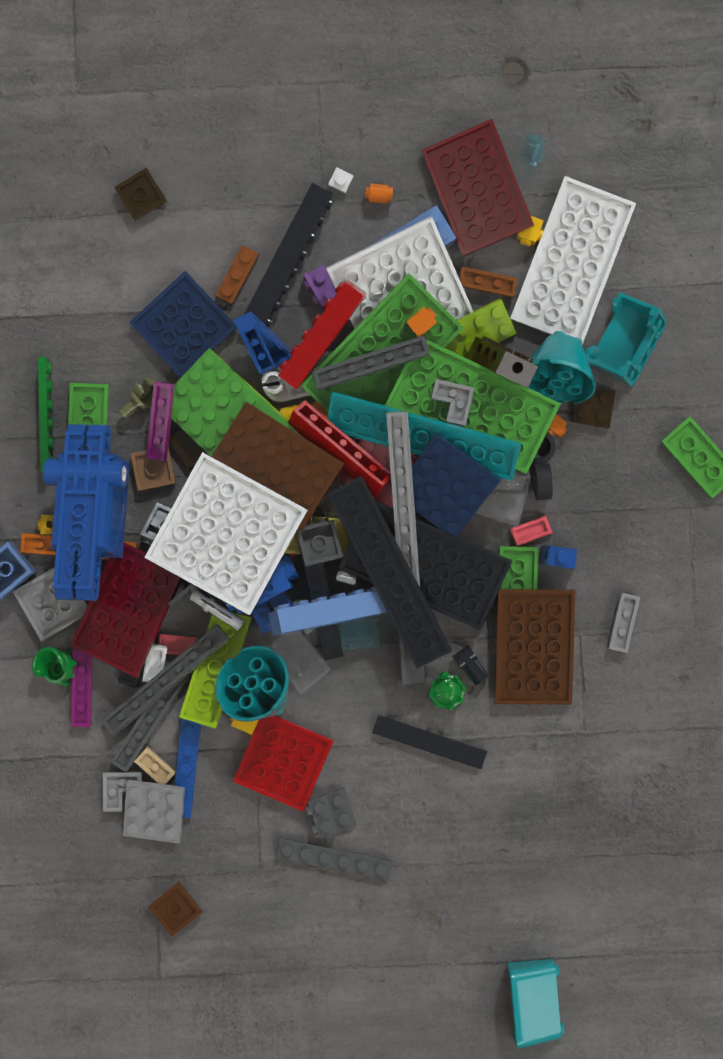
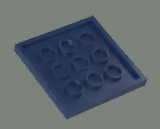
(183, 324)
(449, 485)

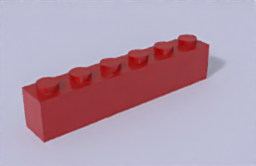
(322, 334)
(331, 439)

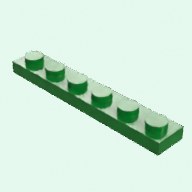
(45, 408)

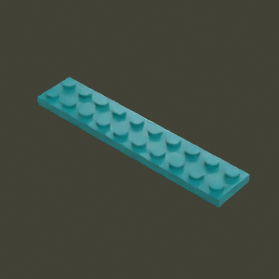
(369, 422)

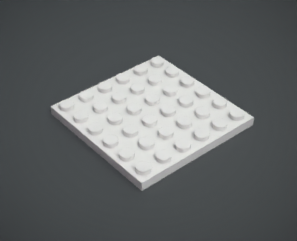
(387, 262)
(226, 533)

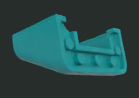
(628, 339)
(535, 1002)

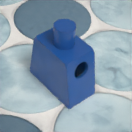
(558, 556)

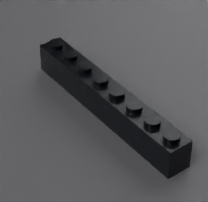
(289, 253)

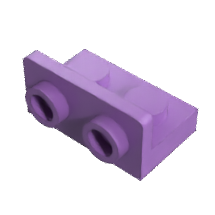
(320, 284)

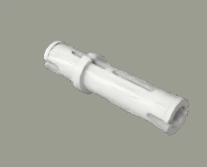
(216, 609)

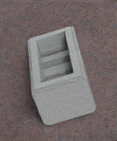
(346, 577)

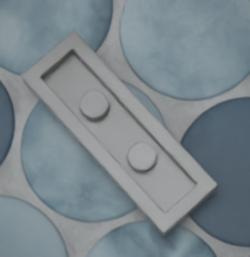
(624, 622)

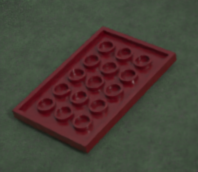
(478, 187)
(127, 612)

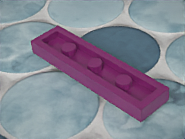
(160, 421)
(81, 690)

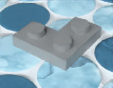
(459, 398)
(113, 787)

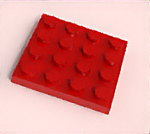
(283, 761)

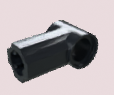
(468, 661)

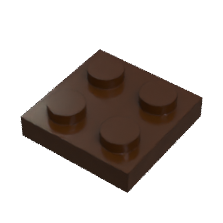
(175, 908)

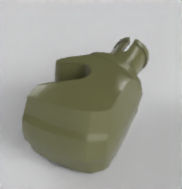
(141, 397)

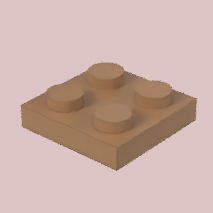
(151, 472)

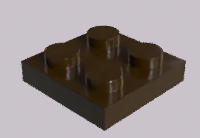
(140, 194)
(595, 410)

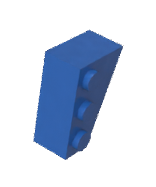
(262, 344)

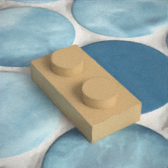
(155, 766)

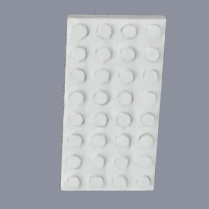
(573, 260)

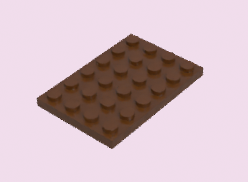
(278, 459)
(535, 646)

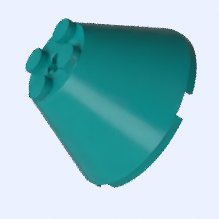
(562, 369)
(253, 684)

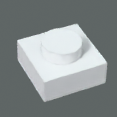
(340, 180)

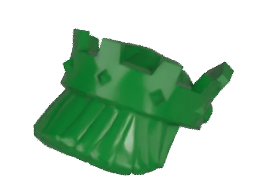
(53, 665)
(446, 691)

